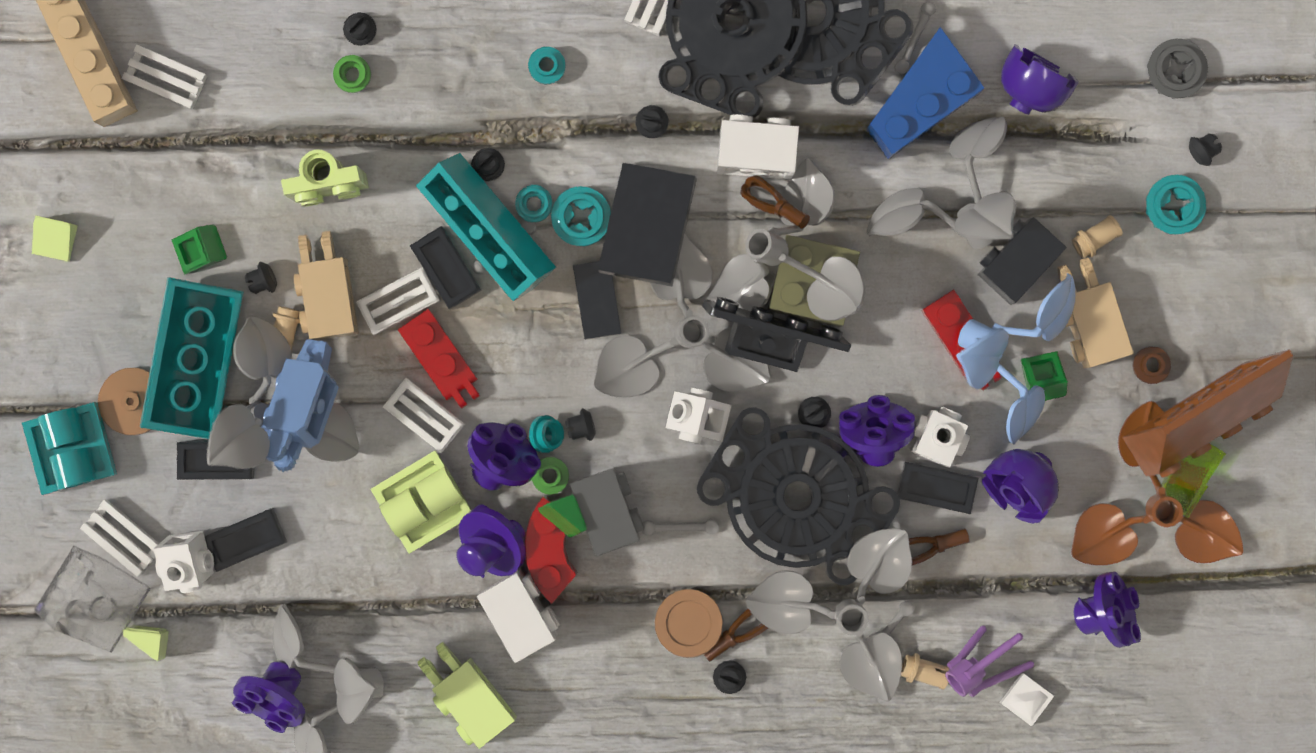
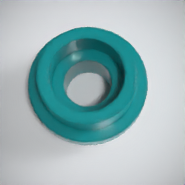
(551, 76)
(529, 192)
(546, 434)

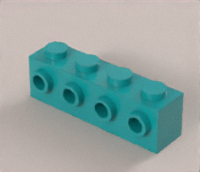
(486, 226)

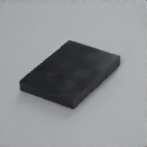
(647, 224)

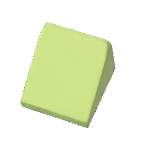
(53, 238)
(148, 639)

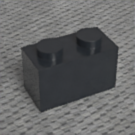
(1020, 260)

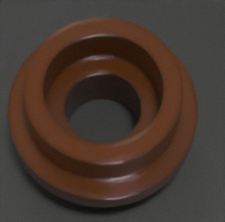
(1141, 371)

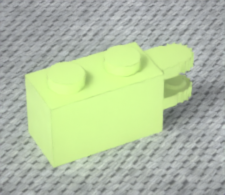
(468, 698)

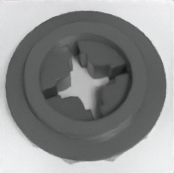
(1183, 52)

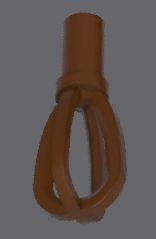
(781, 209)
(940, 544)
(728, 638)

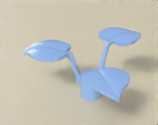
(986, 345)

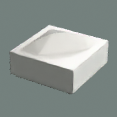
(1026, 699)

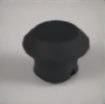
(359, 29)
(652, 121)
(1204, 149)
(488, 164)
(262, 279)
(814, 412)
(582, 425)
(729, 677)

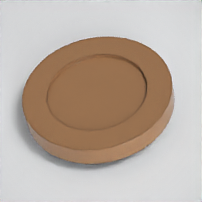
(123, 400)
(688, 623)

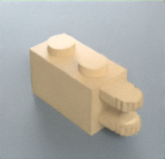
(325, 292)
(1096, 321)

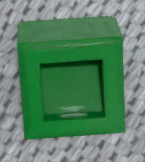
(199, 248)
(1047, 373)
(565, 515)

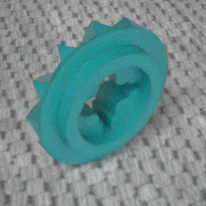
(1182, 188)
(563, 213)

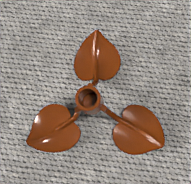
(1105, 536)

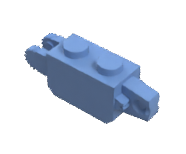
(300, 404)

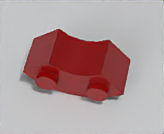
(547, 555)

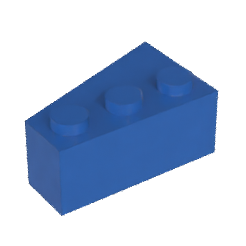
(925, 96)

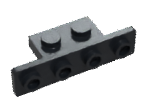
(769, 339)

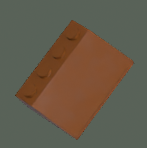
(1209, 414)

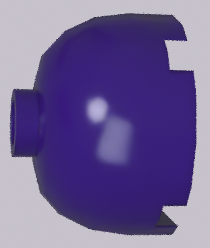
(1035, 82)
(1023, 482)

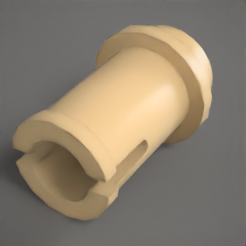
(1096, 237)
(287, 322)
(924, 671)

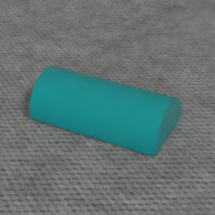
(191, 358)

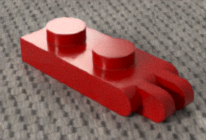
(947, 319)
(439, 357)

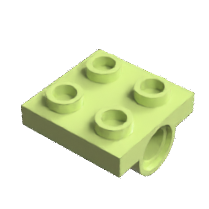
(340, 182)
(421, 501)

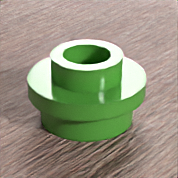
(344, 65)
(562, 476)

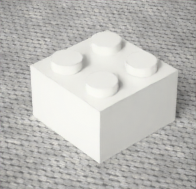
(757, 148)
(519, 615)

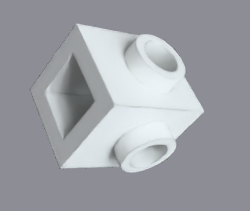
(691, 412)
(930, 447)
(184, 561)

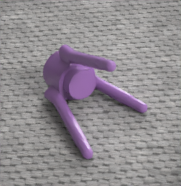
(966, 675)

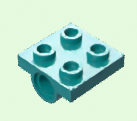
(69, 448)

